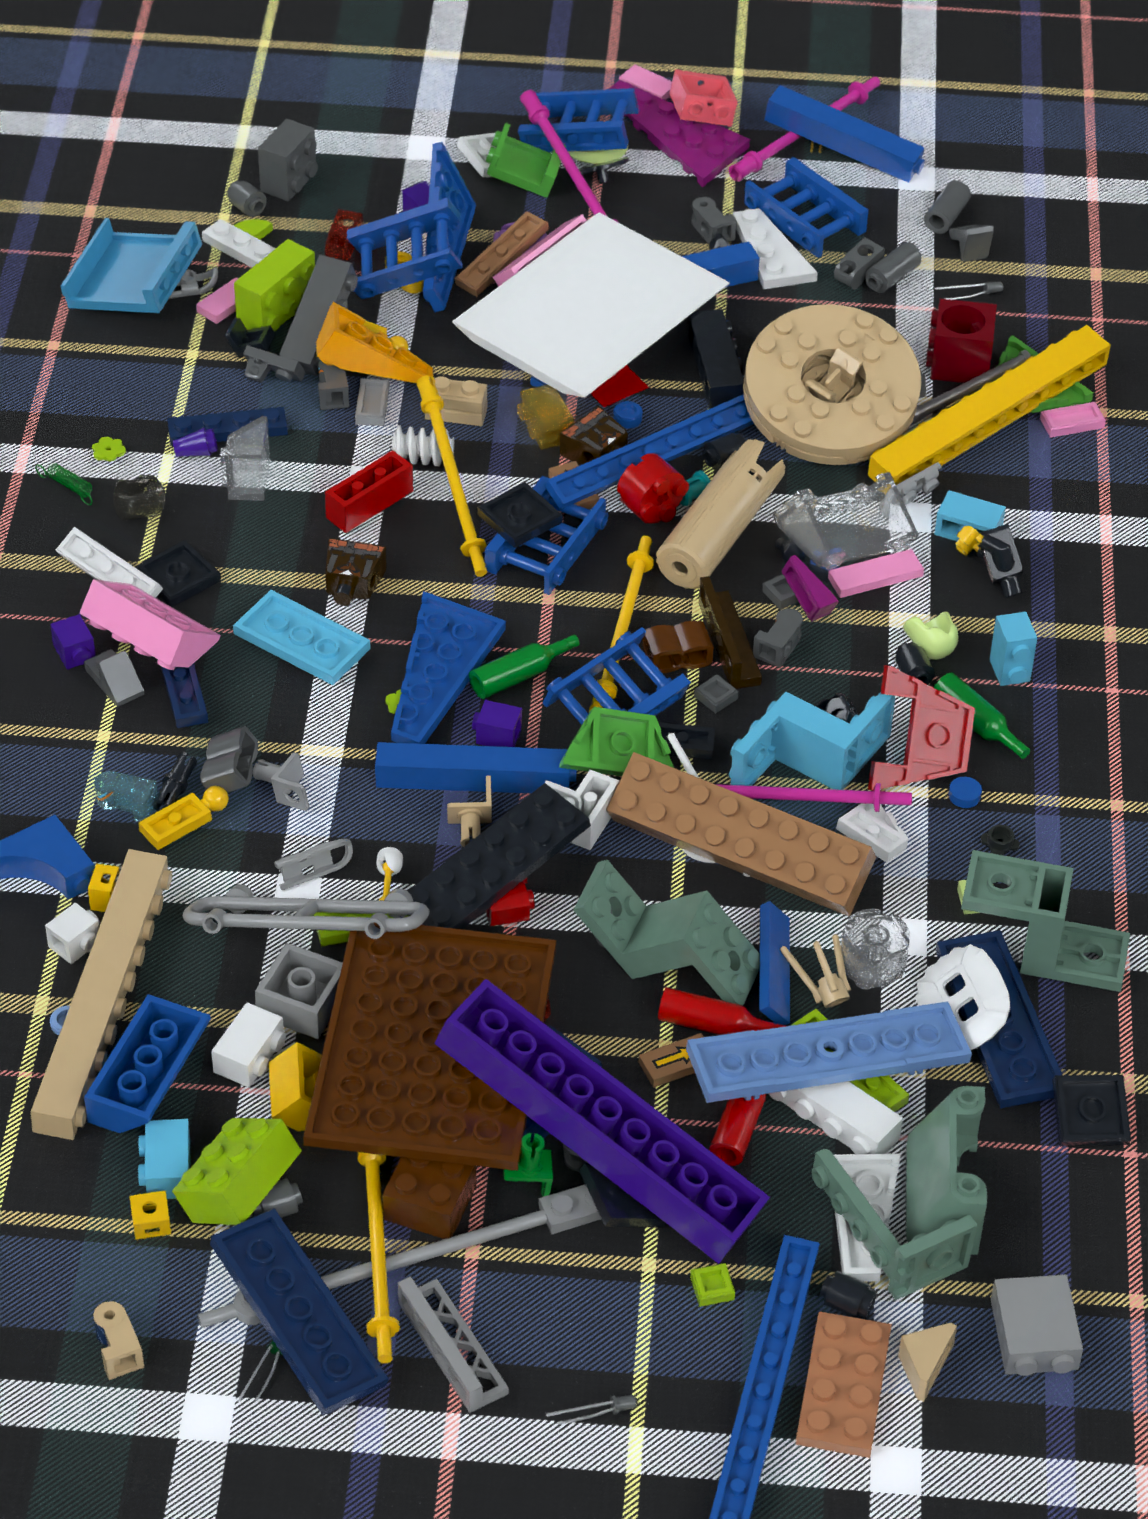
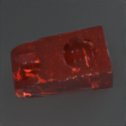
(337, 244)

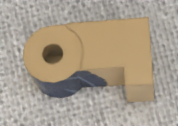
(115, 1331)

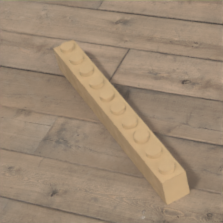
(101, 994)

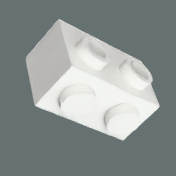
(248, 1045)

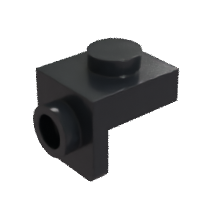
(239, 337)

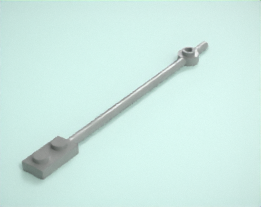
(558, 1211)

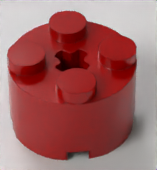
(652, 489)

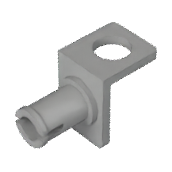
(284, 780)

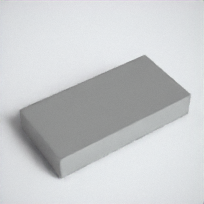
(372, 402)

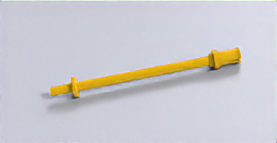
(432, 405)
(640, 563)
(382, 1325)

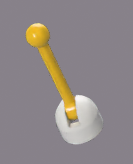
(392, 866)

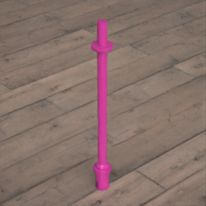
(539, 116)
(754, 161)
(824, 795)

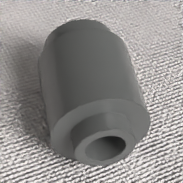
(246, 198)
(282, 1197)

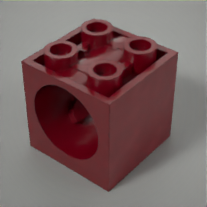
(961, 340)

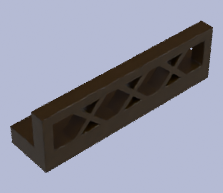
(728, 636)

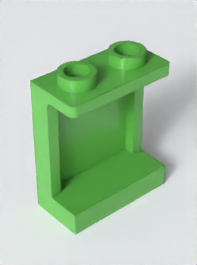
(522, 163)

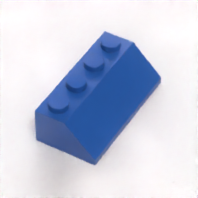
(143, 1064)

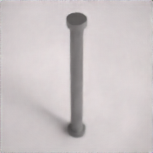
(969, 386)

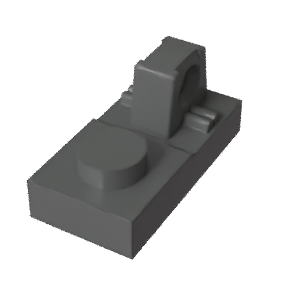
(262, 362)

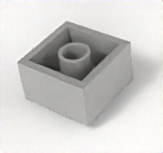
(300, 989)

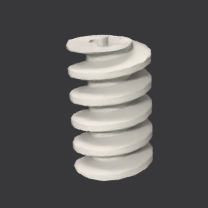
(418, 446)

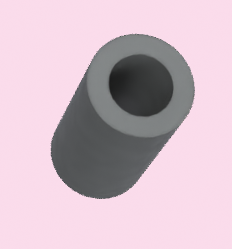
(947, 207)
(893, 267)

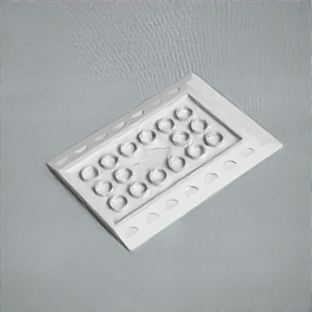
(588, 306)

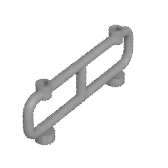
(241, 898)

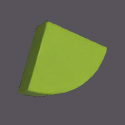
(255, 227)

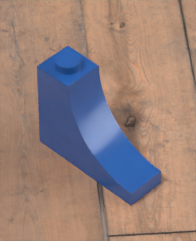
(47, 855)

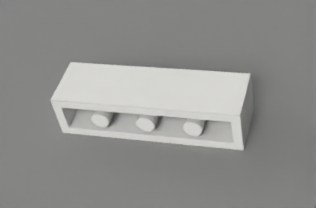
(846, 1115)

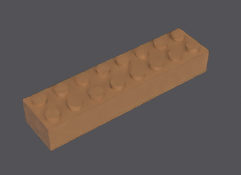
(741, 834)

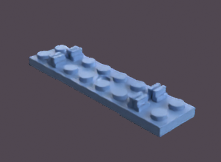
(795, 1055)

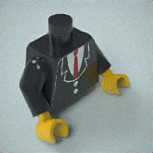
(999, 554)

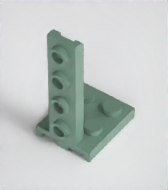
(907, 1266)

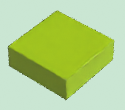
(712, 1284)

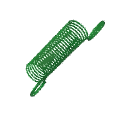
(63, 477)

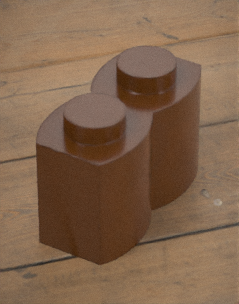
(678, 646)

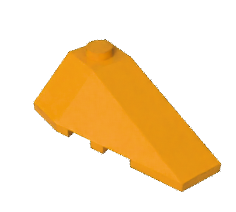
(357, 349)

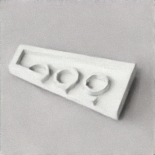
(779, 259)
(876, 1179)

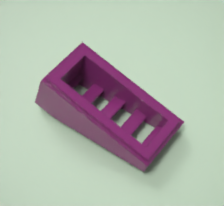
(809, 590)

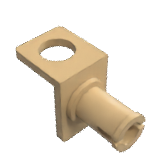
(471, 815)

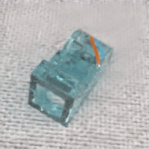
(125, 793)

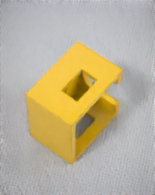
(100, 888)
(157, 1219)

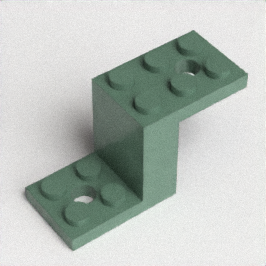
(1040, 895)
(668, 934)

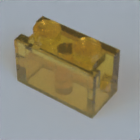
(544, 415)

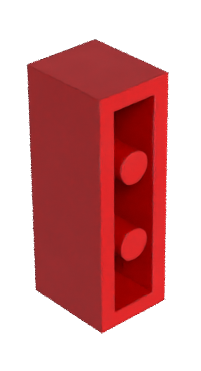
(369, 491)

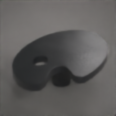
(601, 168)

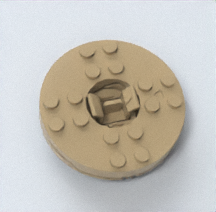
(831, 384)

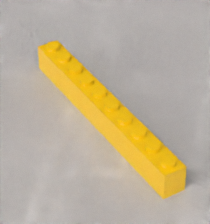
(992, 406)

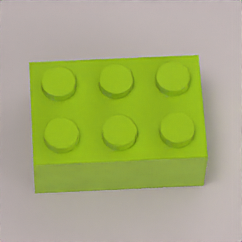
(274, 286)
(236, 1171)

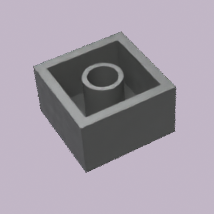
(287, 159)

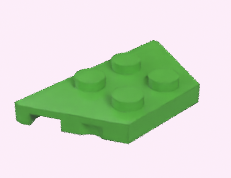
(1072, 396)
(611, 737)

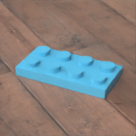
(301, 637)

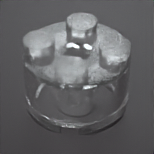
(875, 948)

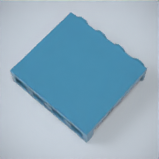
(130, 269)

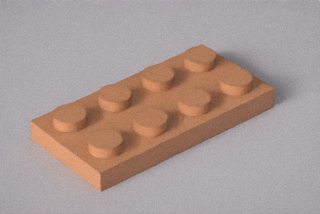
(843, 1384)

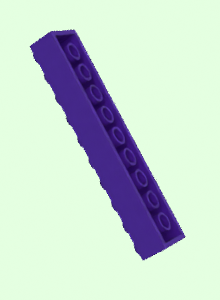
(601, 1120)

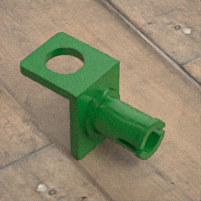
(534, 1164)

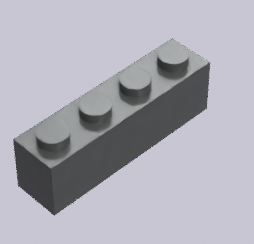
(329, 283)

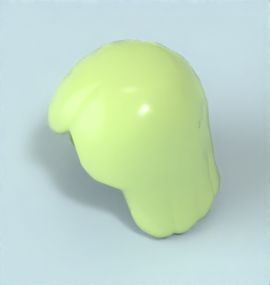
(936, 637)

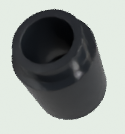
(720, 449)
(914, 662)
(848, 1295)

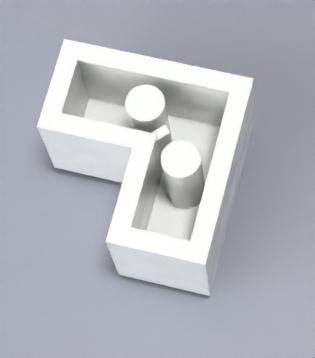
(591, 799)

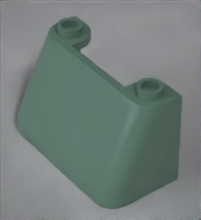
(932, 1155)

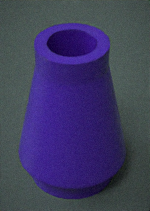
(196, 444)

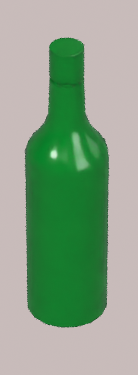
(517, 666)
(988, 721)

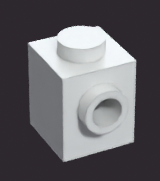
(72, 932)

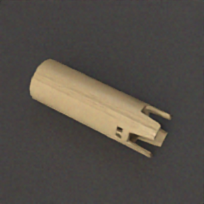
(718, 517)

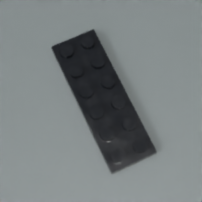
(499, 858)

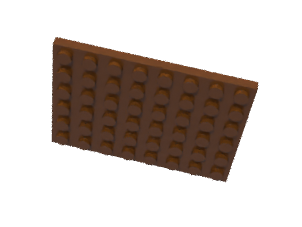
(382, 1075)

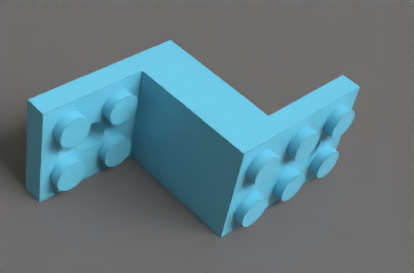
(812, 741)

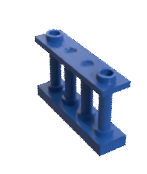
(587, 134)
(810, 188)
(399, 227)
(501, 553)
(667, 689)

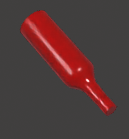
(708, 1013)
(736, 1129)

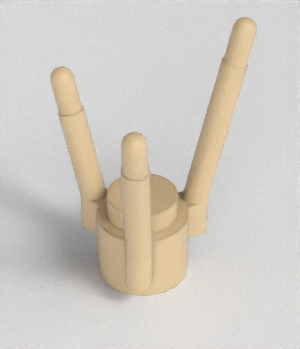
(831, 989)

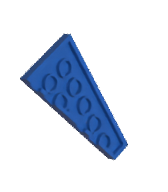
(444, 183)
(442, 653)

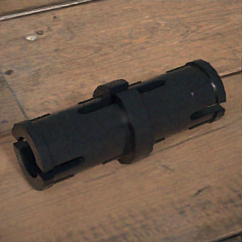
(175, 781)

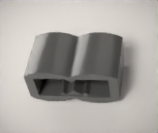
(230, 760)

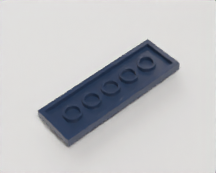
(1019, 1055)
(299, 1312)

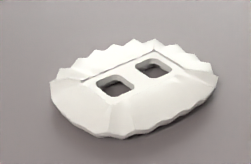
(982, 984)

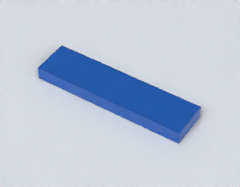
(774, 967)

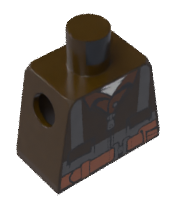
(592, 437)
(353, 569)

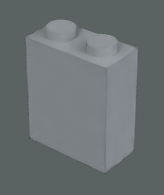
(1036, 1325)

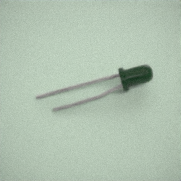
(274, 1350)

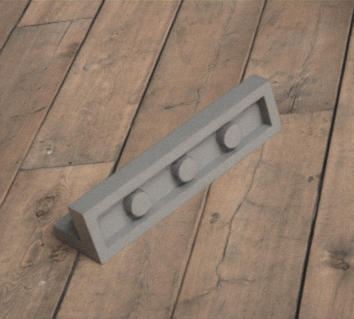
(445, 1348)

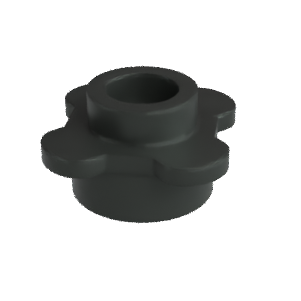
(1000, 839)

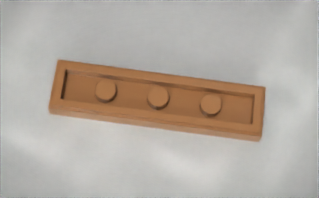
(501, 253)

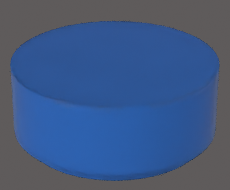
(628, 414)
(965, 792)

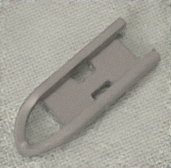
(190, 286)
(924, 480)
(318, 856)

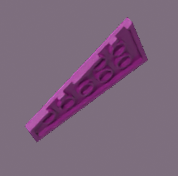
(698, 146)

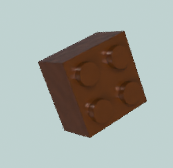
(429, 1195)

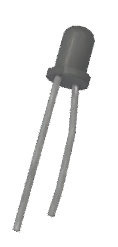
(988, 287)
(617, 1404)

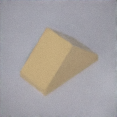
(924, 1356)

